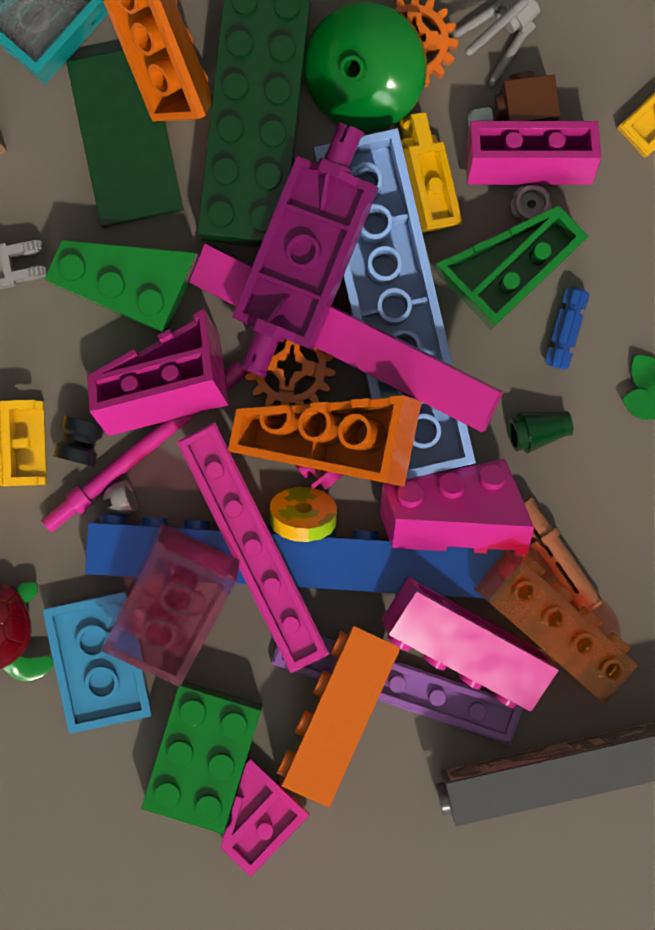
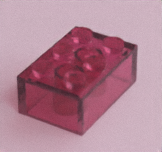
(171, 605)

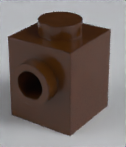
(528, 98)

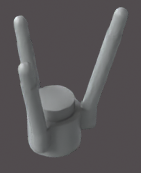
(511, 16)

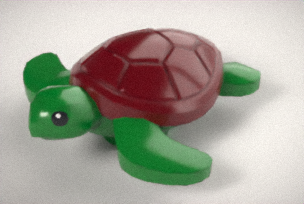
(16, 633)

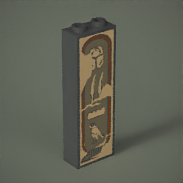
(548, 775)

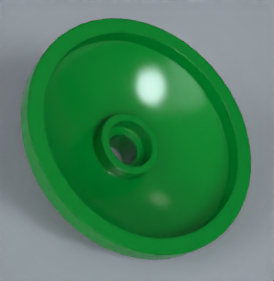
(389, 61)

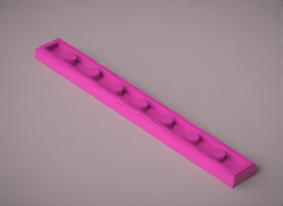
(369, 349)

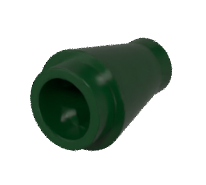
(536, 429)

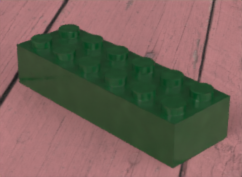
(253, 117)

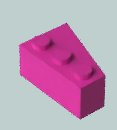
(162, 382)
(458, 508)

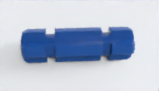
(567, 328)

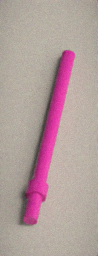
(81, 498)

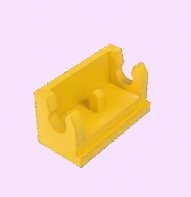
(22, 443)

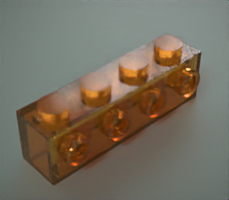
(556, 626)

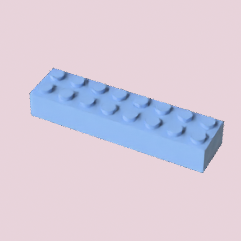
(395, 291)

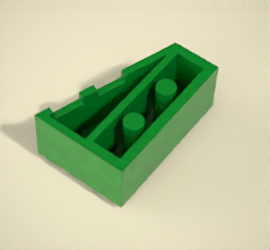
(511, 265)
(125, 279)

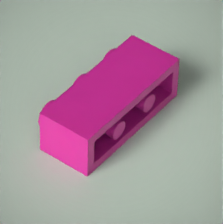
(532, 152)

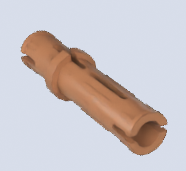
(559, 559)

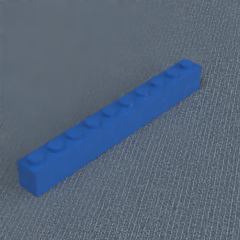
(327, 563)

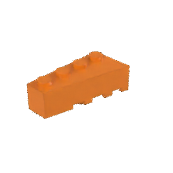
(346, 438)
(338, 716)

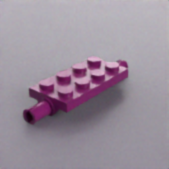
(305, 251)

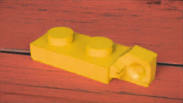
(429, 175)

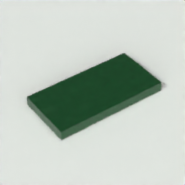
(123, 148)

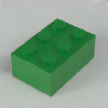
(201, 756)

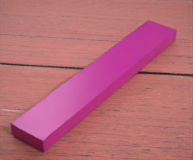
(253, 546)

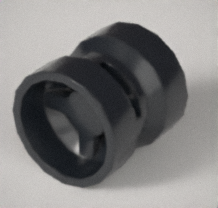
(81, 431)

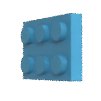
(92, 684)

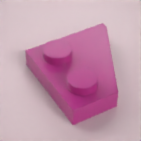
(260, 818)

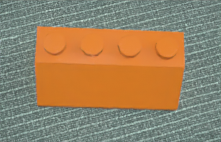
(161, 58)

